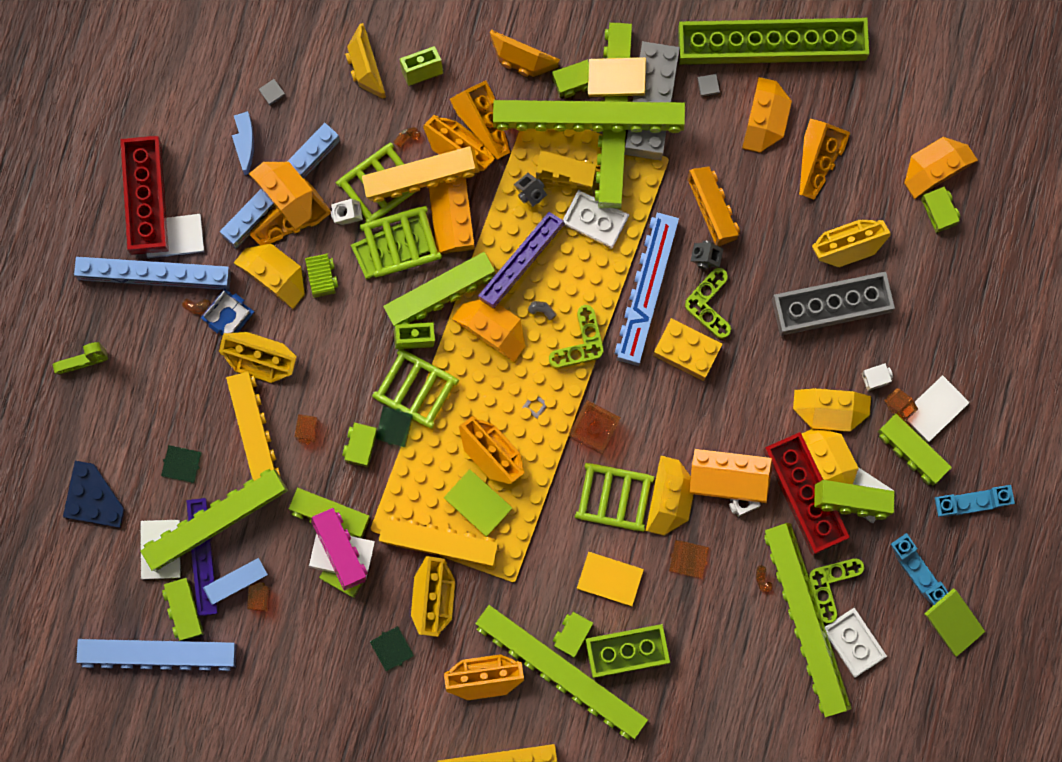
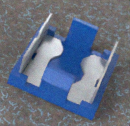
(227, 313)

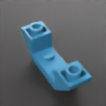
(974, 502)
(917, 570)

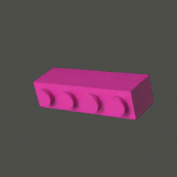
(338, 548)

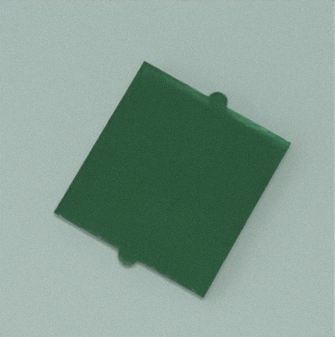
(394, 426)
(181, 464)
(391, 648)

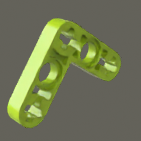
(703, 300)
(588, 342)
(94, 354)
(828, 578)

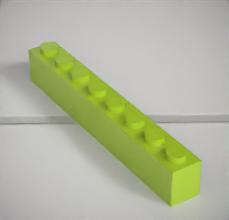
(214, 520)

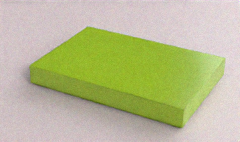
(478, 503)
(954, 622)

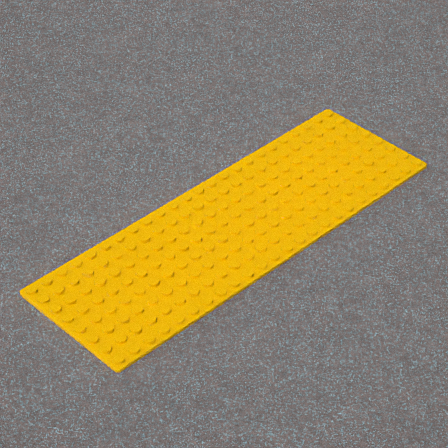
(491, 386)

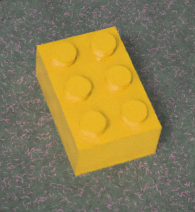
(687, 349)

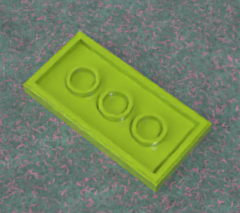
(363, 253)

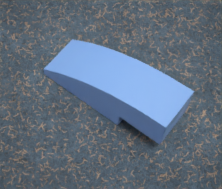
(244, 140)
(235, 581)

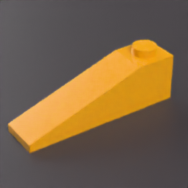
(476, 111)
(820, 149)
(276, 226)

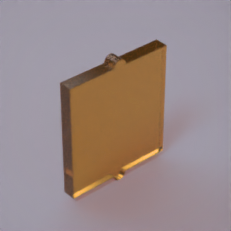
(688, 559)

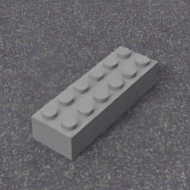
(660, 79)
(833, 303)

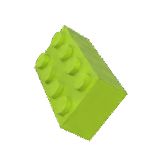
(627, 651)

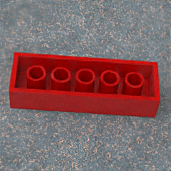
(144, 195)
(797, 479)

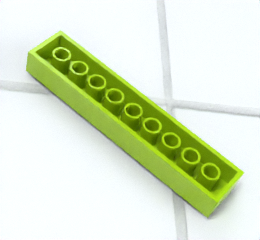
(773, 41)

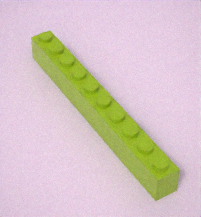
(589, 115)
(613, 143)
(807, 619)
(561, 672)

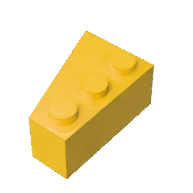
(565, 171)

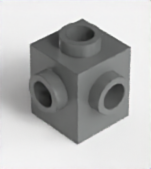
(530, 189)
(706, 255)

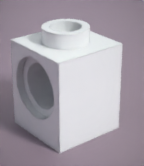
(353, 212)
(877, 377)
(735, 508)

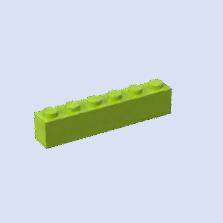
(441, 290)

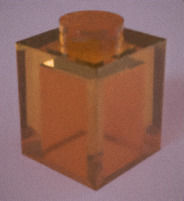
(901, 404)
(306, 429)
(258, 597)

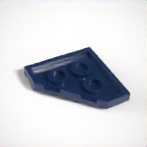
(92, 498)

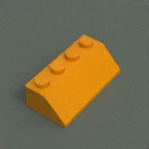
(712, 205)
(451, 217)
(730, 475)

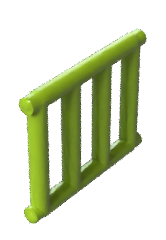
(358, 171)
(385, 223)
(418, 364)
(628, 476)

